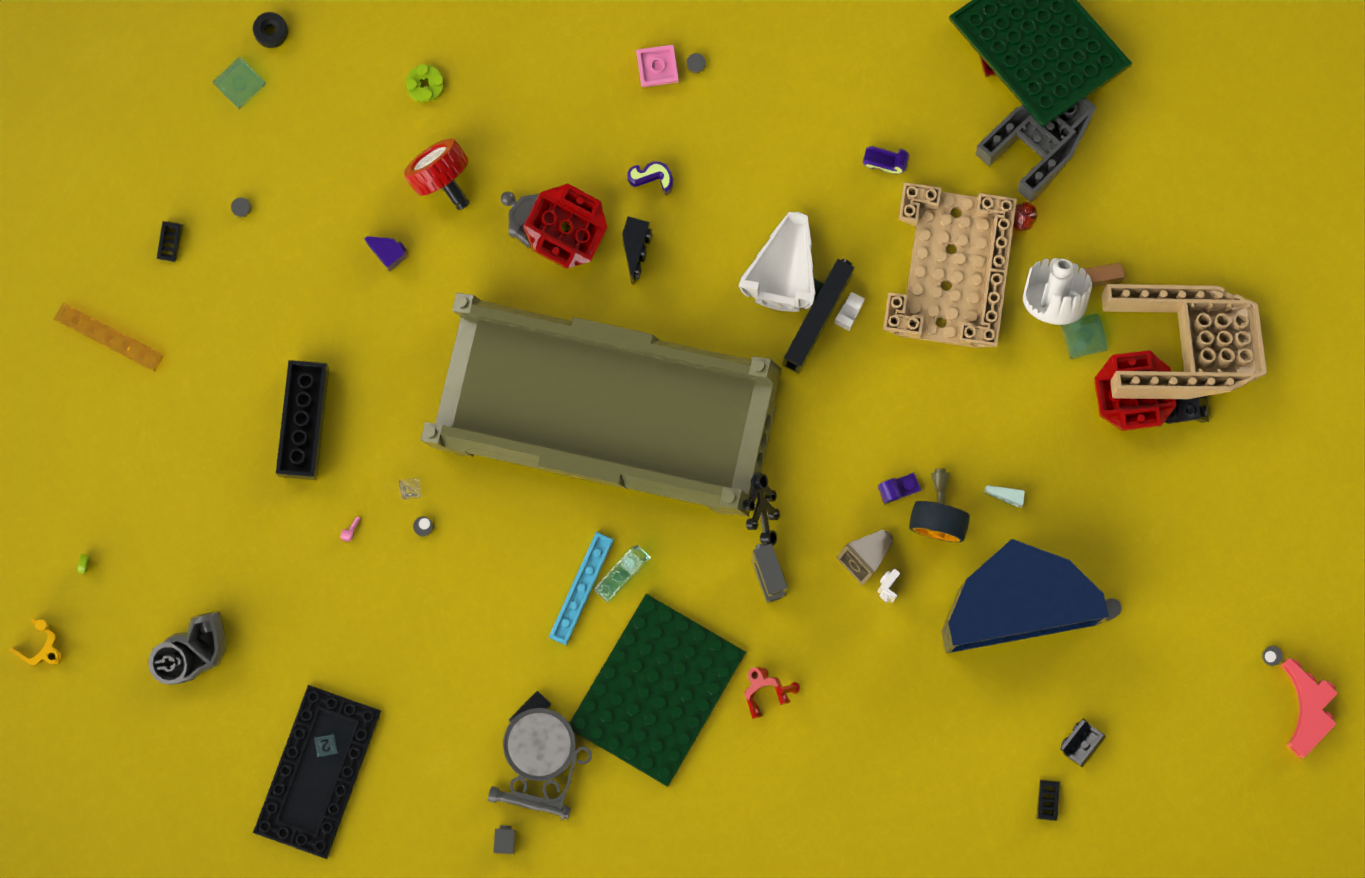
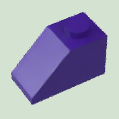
(387, 250)

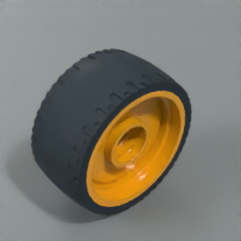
(939, 521)

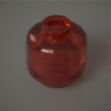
(1024, 216)

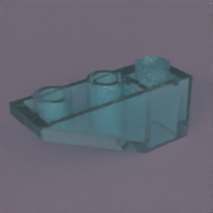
(622, 573)

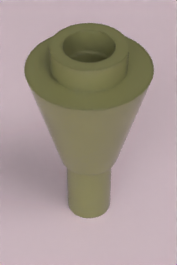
(940, 481)

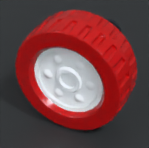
(437, 169)

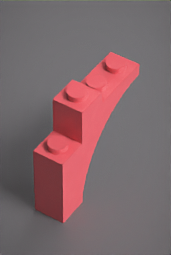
(1312, 697)

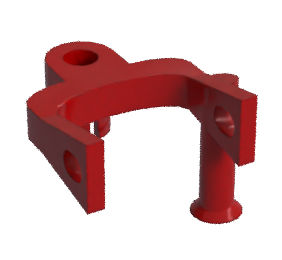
(759, 678)

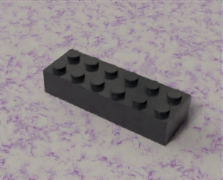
(302, 420)

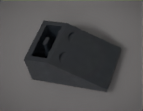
(635, 237)

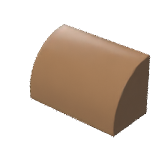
(1105, 274)

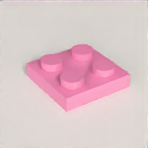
(657, 66)

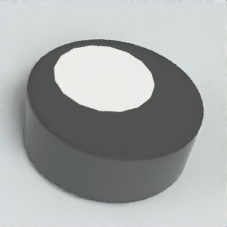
(423, 526)
(1272, 655)

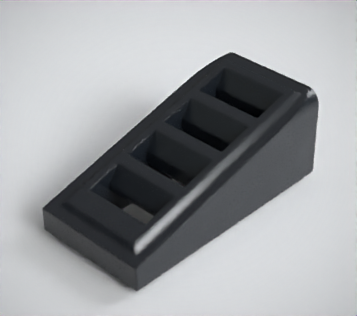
(165, 224)
(1043, 816)

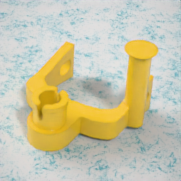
(46, 651)

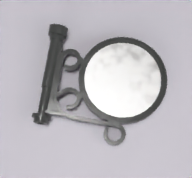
(538, 748)

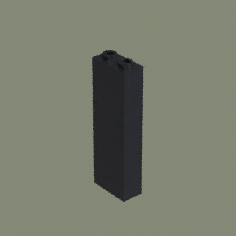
(818, 315)

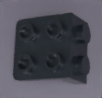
(1190, 410)

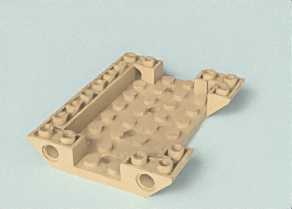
(975, 270)

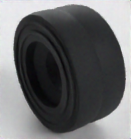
(270, 19)

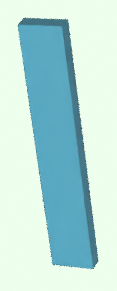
(581, 588)

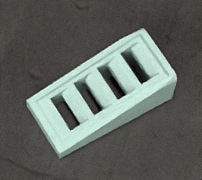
(1011, 496)

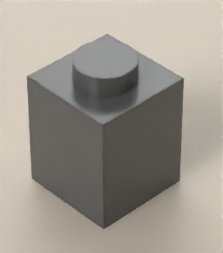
(504, 840)

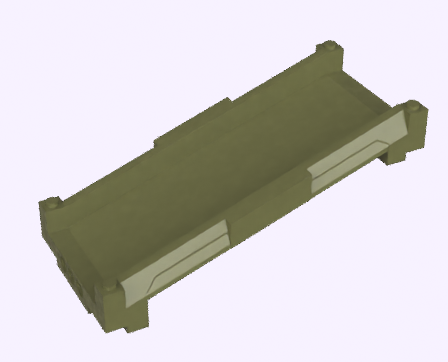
(605, 405)

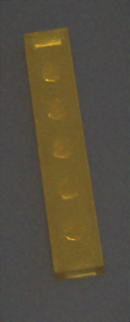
(108, 337)

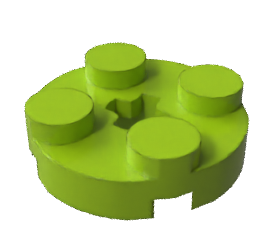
(424, 94)

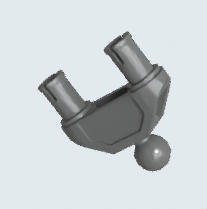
(518, 214)

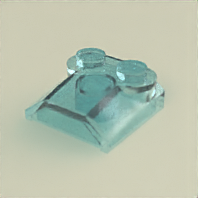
(1085, 336)

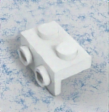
(887, 581)

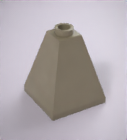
(865, 555)

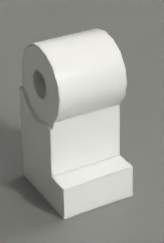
(849, 311)

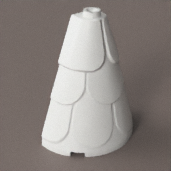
(783, 268)

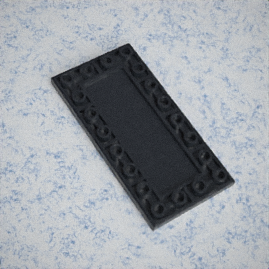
(310, 790)

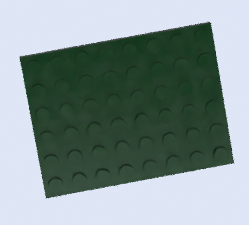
(1042, 51)
(656, 690)

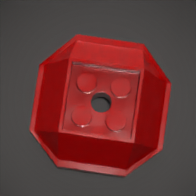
(584, 222)
(1126, 412)

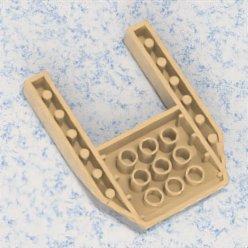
(1216, 335)

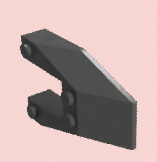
(1053, 143)

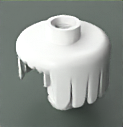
(1057, 291)

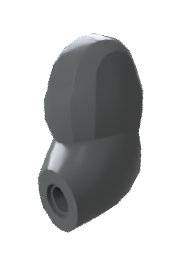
(189, 653)

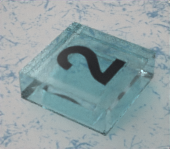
(325, 745)

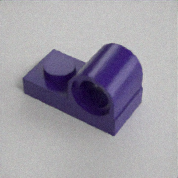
(898, 488)

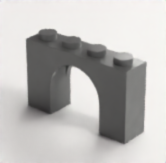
(768, 572)

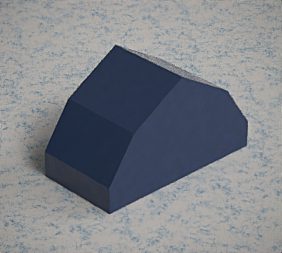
(1021, 597)

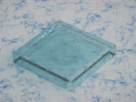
(239, 82)

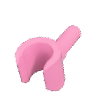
(347, 535)

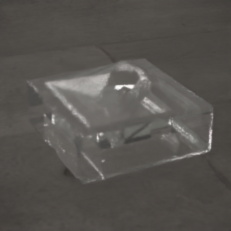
(410, 488)

